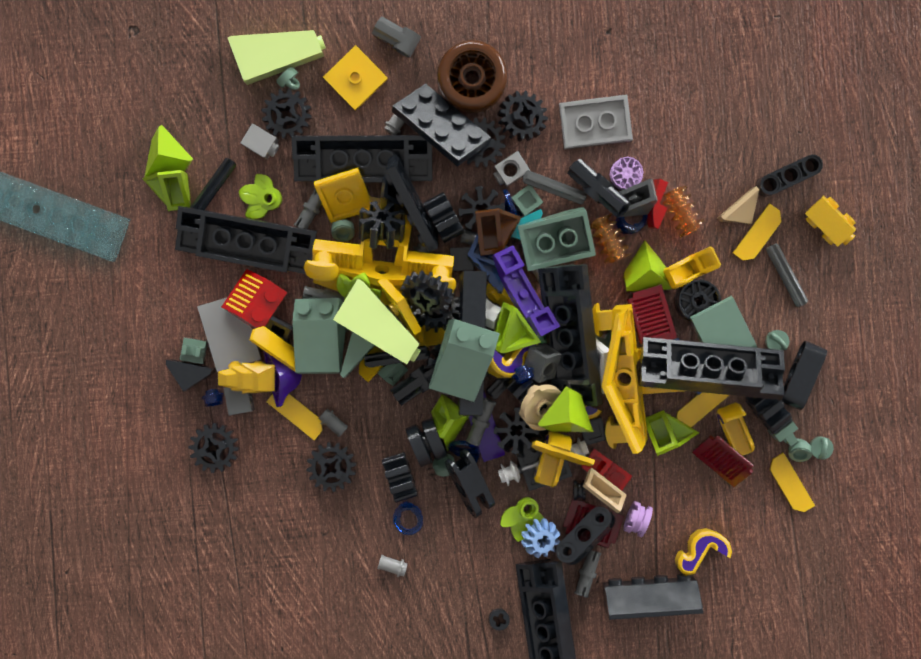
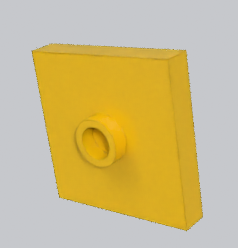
(355, 78)
(343, 194)
(399, 306)

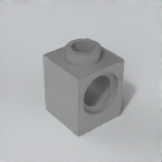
(260, 142)
(515, 160)

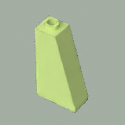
(273, 53)
(373, 321)

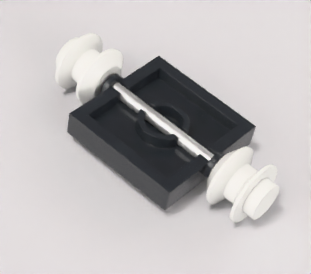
(530, 461)

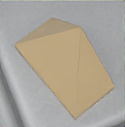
(743, 209)
(604, 490)

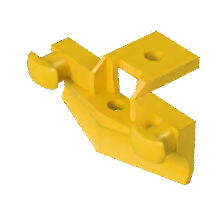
(338, 258)
(623, 398)

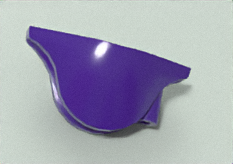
(285, 379)

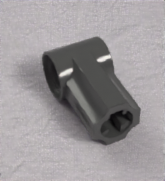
(402, 39)

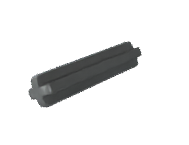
(554, 187)
(787, 275)

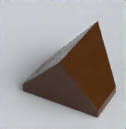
(494, 229)

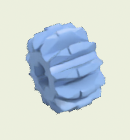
(540, 537)

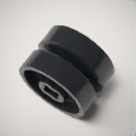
(685, 295)
(426, 442)

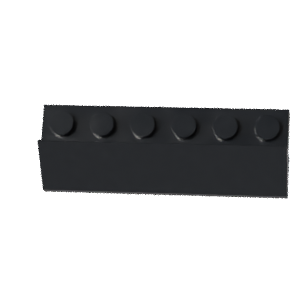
(332, 154)
(243, 240)
(569, 298)
(712, 368)
(545, 610)

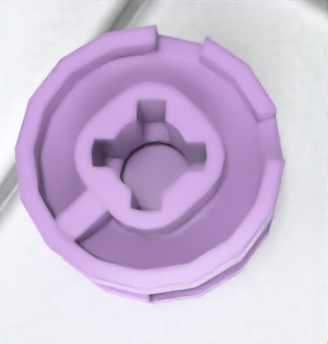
(626, 173)
(637, 519)

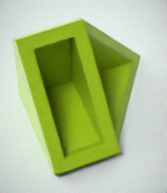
(166, 154)
(171, 188)
(645, 270)
(513, 330)
(567, 414)
(447, 419)
(667, 432)

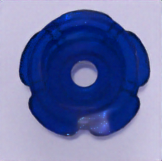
(523, 374)
(213, 398)

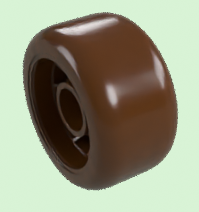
(473, 58)

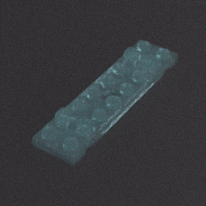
(61, 217)

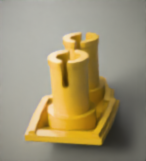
(248, 377)

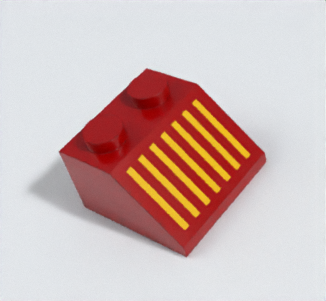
(254, 299)

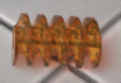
(682, 210)
(609, 239)

